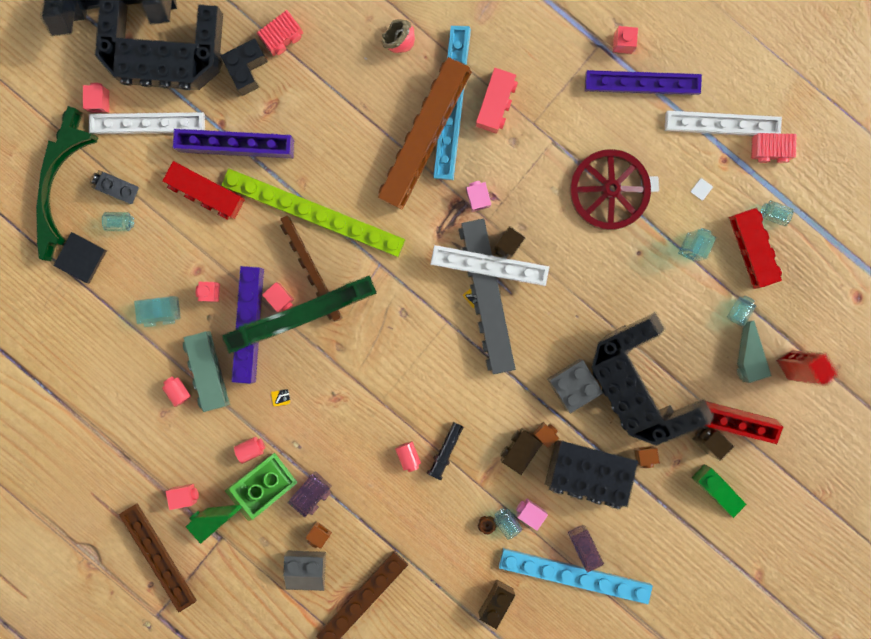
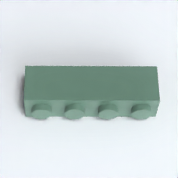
(206, 371)

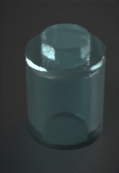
(777, 213)
(117, 221)
(742, 310)
(507, 523)

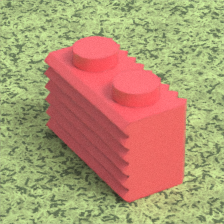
(280, 33)
(773, 147)

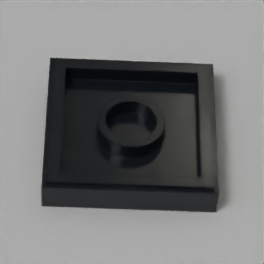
(80, 257)

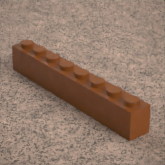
(425, 133)

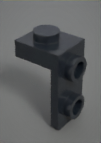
(114, 186)

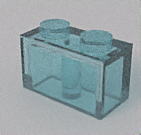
(697, 244)
(157, 310)

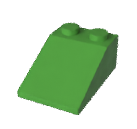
(261, 487)

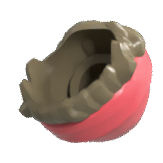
(399, 36)

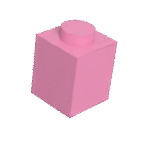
(478, 196)
(531, 513)

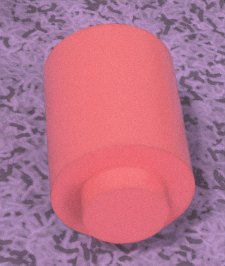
(175, 391)
(249, 449)
(408, 456)

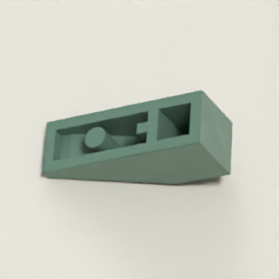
(751, 356)

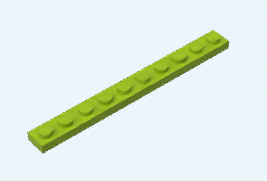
(313, 212)

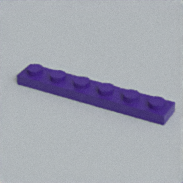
(643, 82)

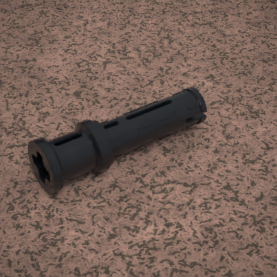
(441, 459)

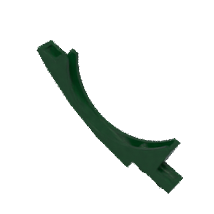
(68, 142)
(294, 317)

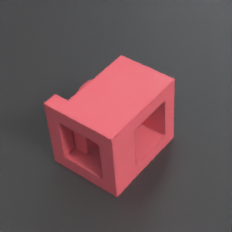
(208, 291)

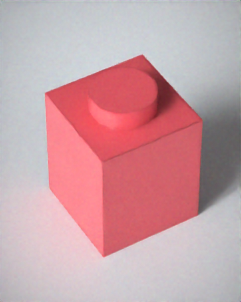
(625, 39)
(95, 98)
(278, 297)
(182, 496)

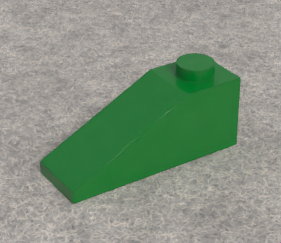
(719, 490)
(208, 521)

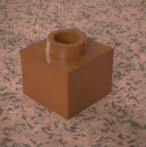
(546, 434)
(647, 456)
(318, 535)

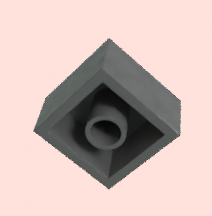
(575, 386)

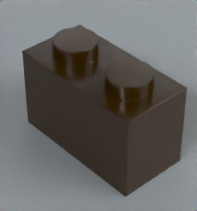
(509, 243)
(713, 442)
(520, 451)
(496, 604)

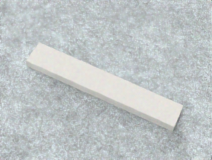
(145, 123)
(721, 123)
(489, 265)

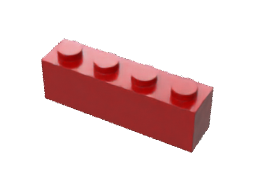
(204, 190)
(755, 248)
(807, 367)
(745, 423)

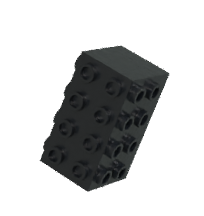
(591, 474)

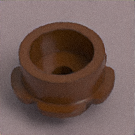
(487, 530)

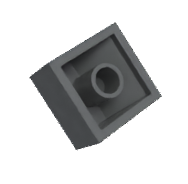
(304, 570)

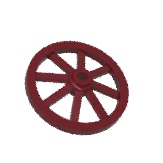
(607, 193)

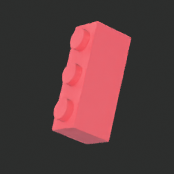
(496, 100)

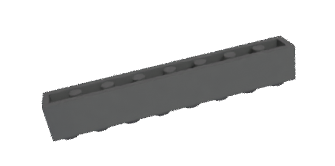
(488, 302)

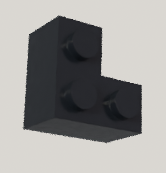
(240, 64)

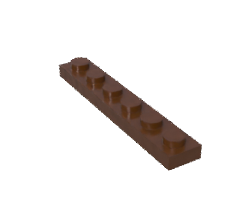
(306, 262)
(157, 557)
(363, 597)

